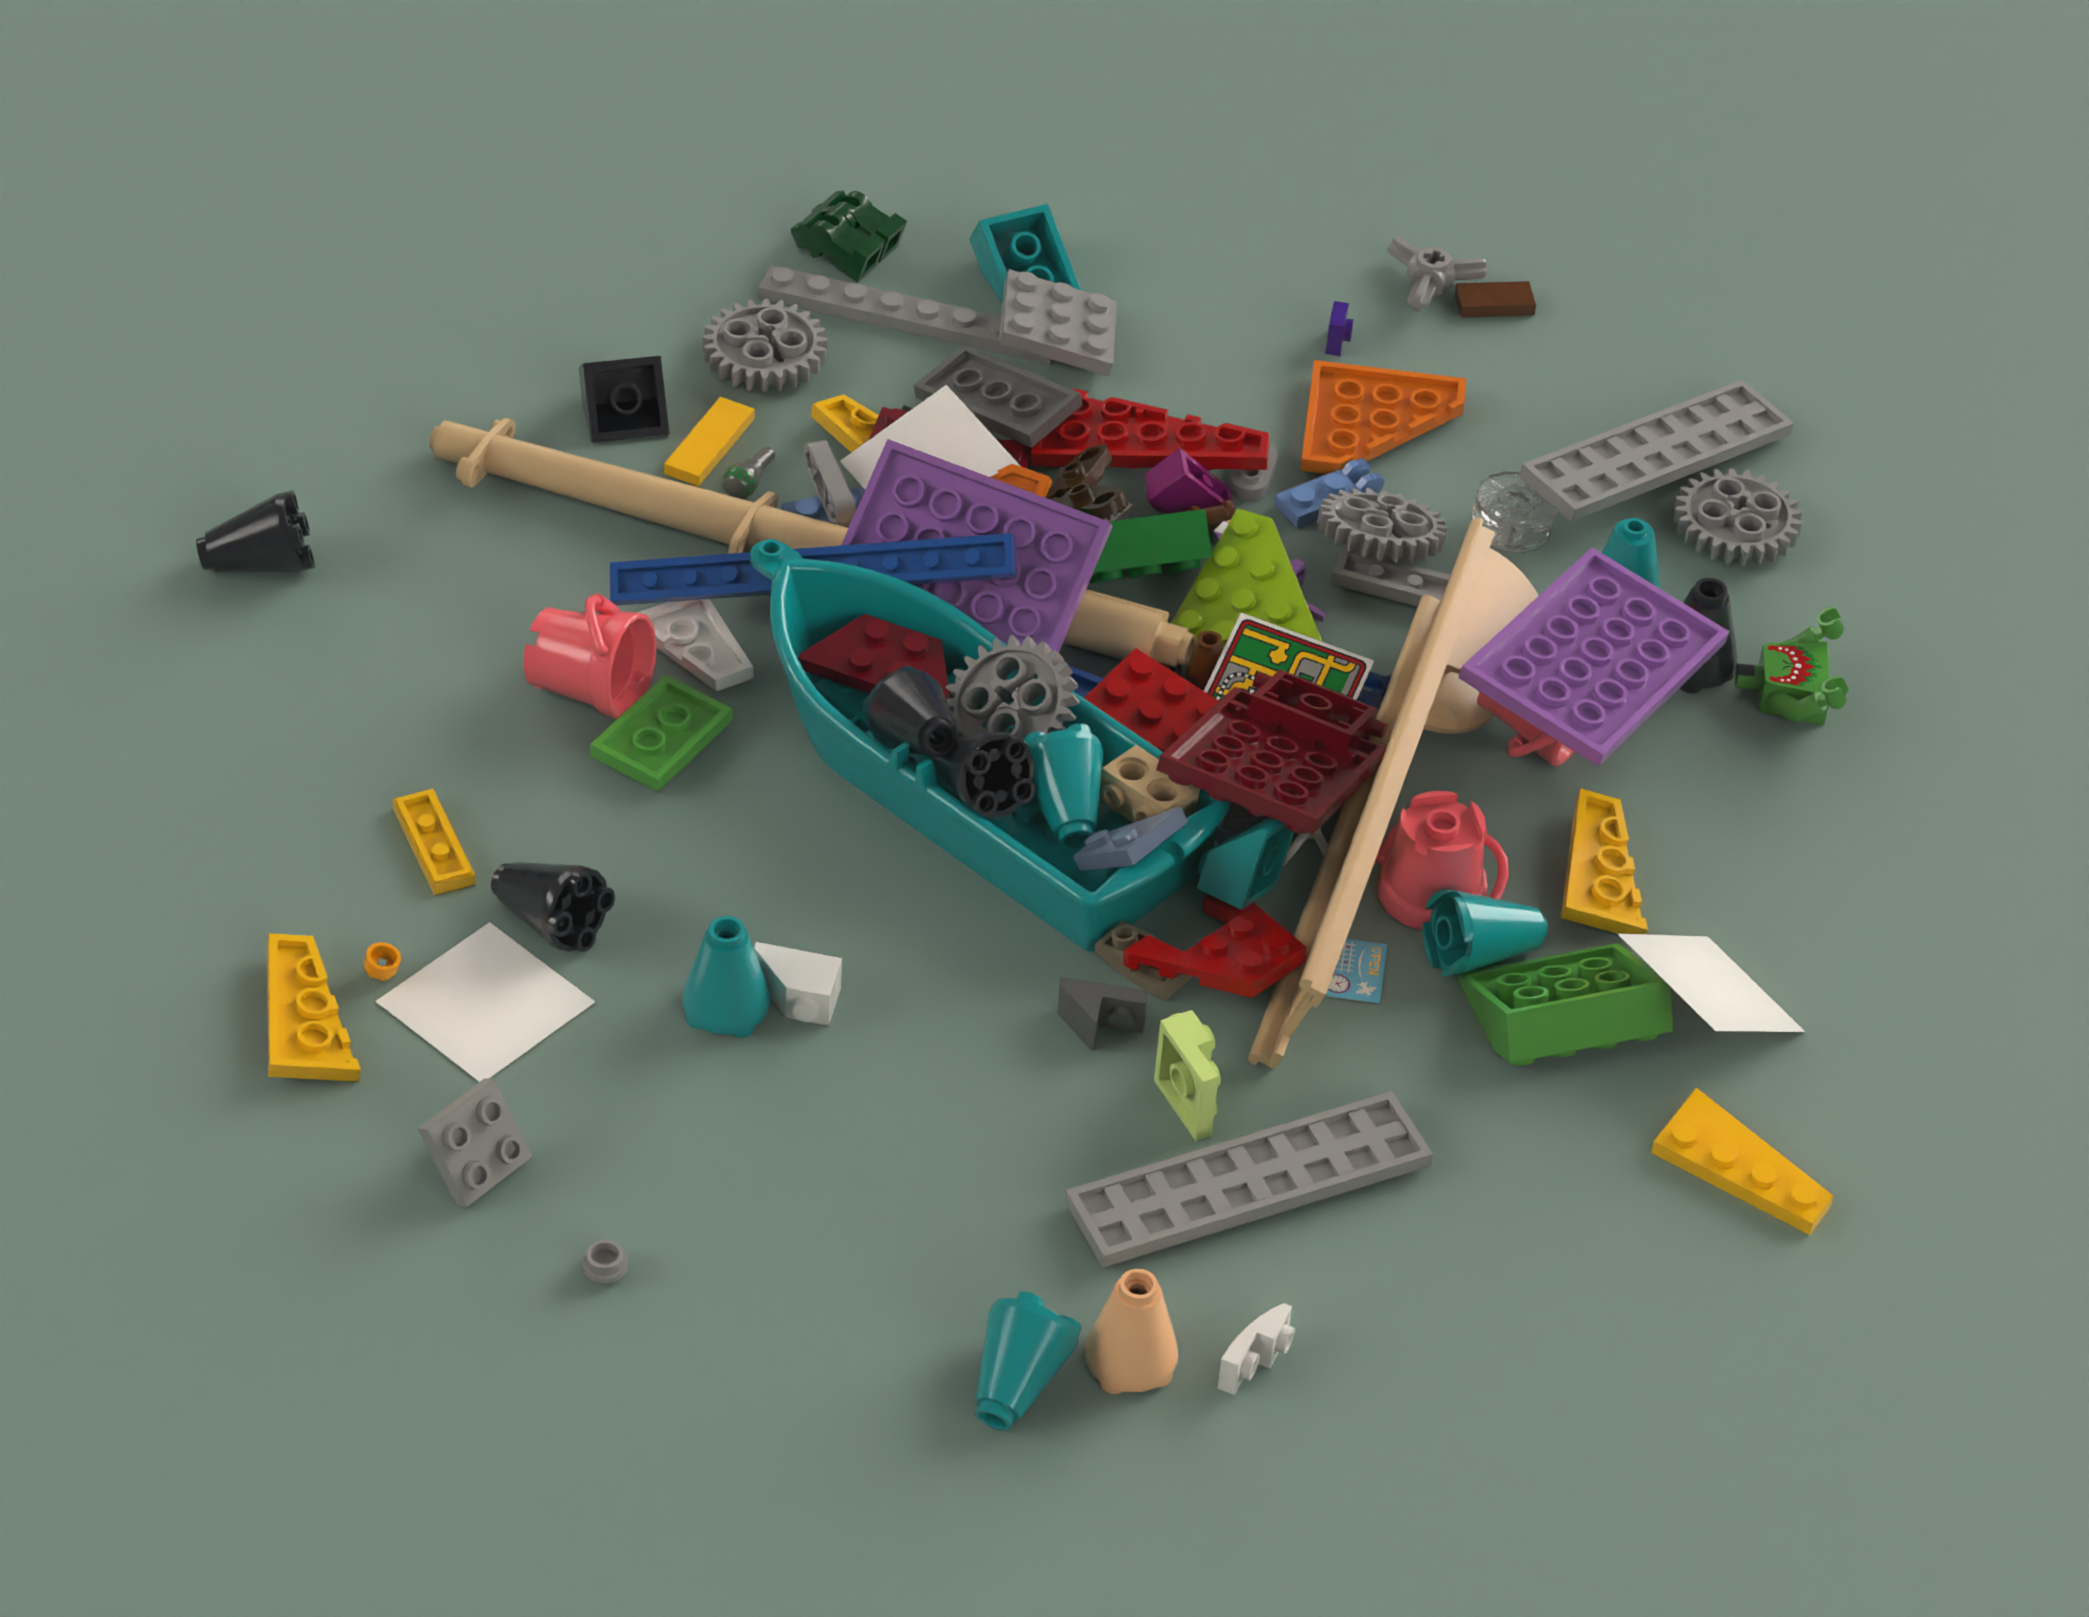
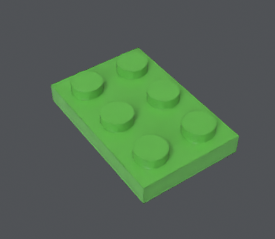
(661, 732)

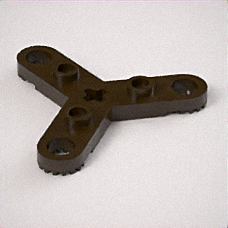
(1079, 487)

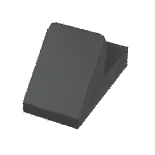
(1095, 1005)

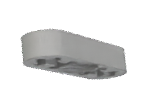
(829, 483)

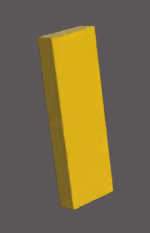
(709, 441)
(433, 842)

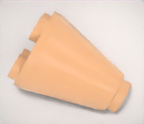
(1133, 1337)

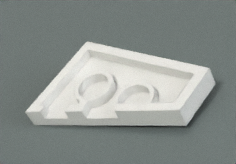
(700, 642)

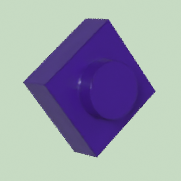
(1339, 328)

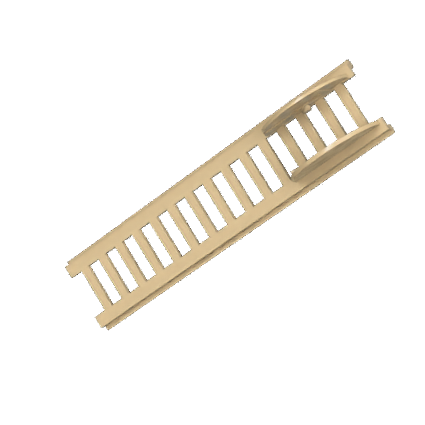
(1422, 694)

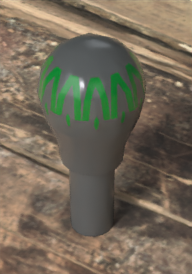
(743, 477)

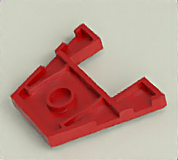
(1236, 958)

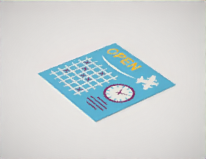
(1359, 972)

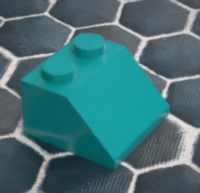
(1245, 863)

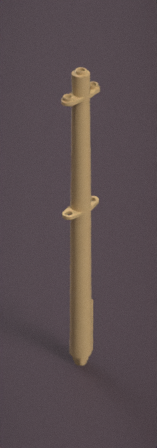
(1100, 624)

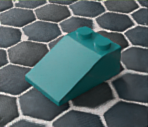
(1022, 243)

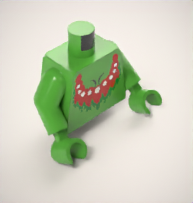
(1795, 674)

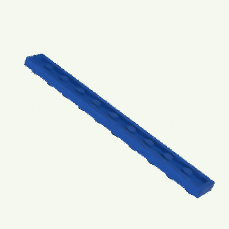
(734, 576)

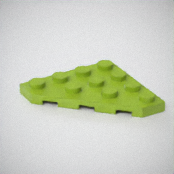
(1249, 577)

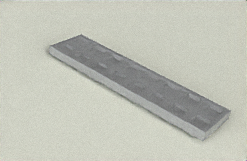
(1655, 450)
(1247, 1178)

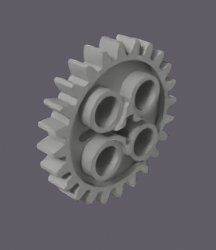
(765, 345)
(1737, 517)
(1382, 525)
(988, 680)

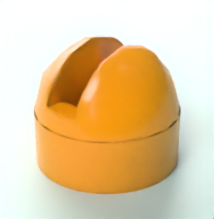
(386, 952)

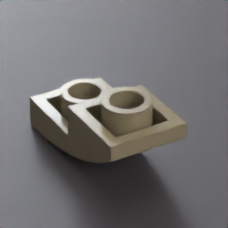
(1146, 977)

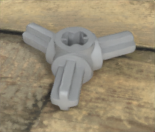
(1433, 270)

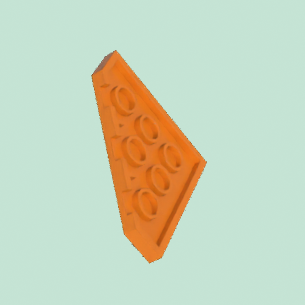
(1371, 411)

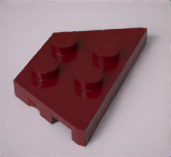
(871, 650)

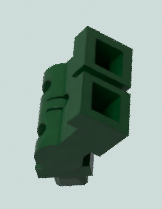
(850, 233)

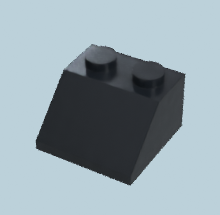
(624, 398)

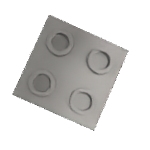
(475, 1142)

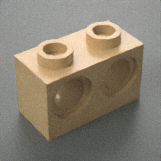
(1140, 791)

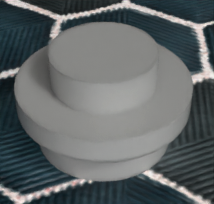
(604, 1262)

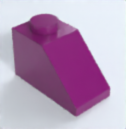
(1183, 483)

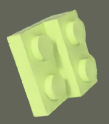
(1187, 1072)

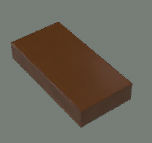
(1495, 299)

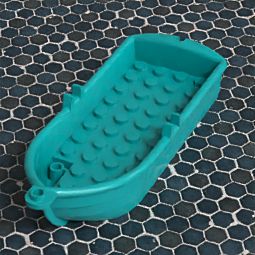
(1009, 851)

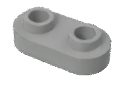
(1253, 484)

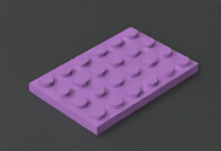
(932, 498)
(1594, 656)

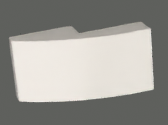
(1256, 1345)

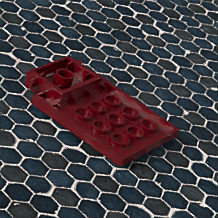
(1280, 751)

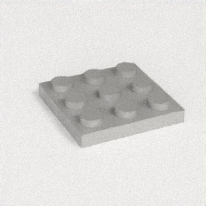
(1058, 322)

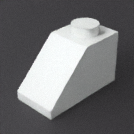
(801, 982)

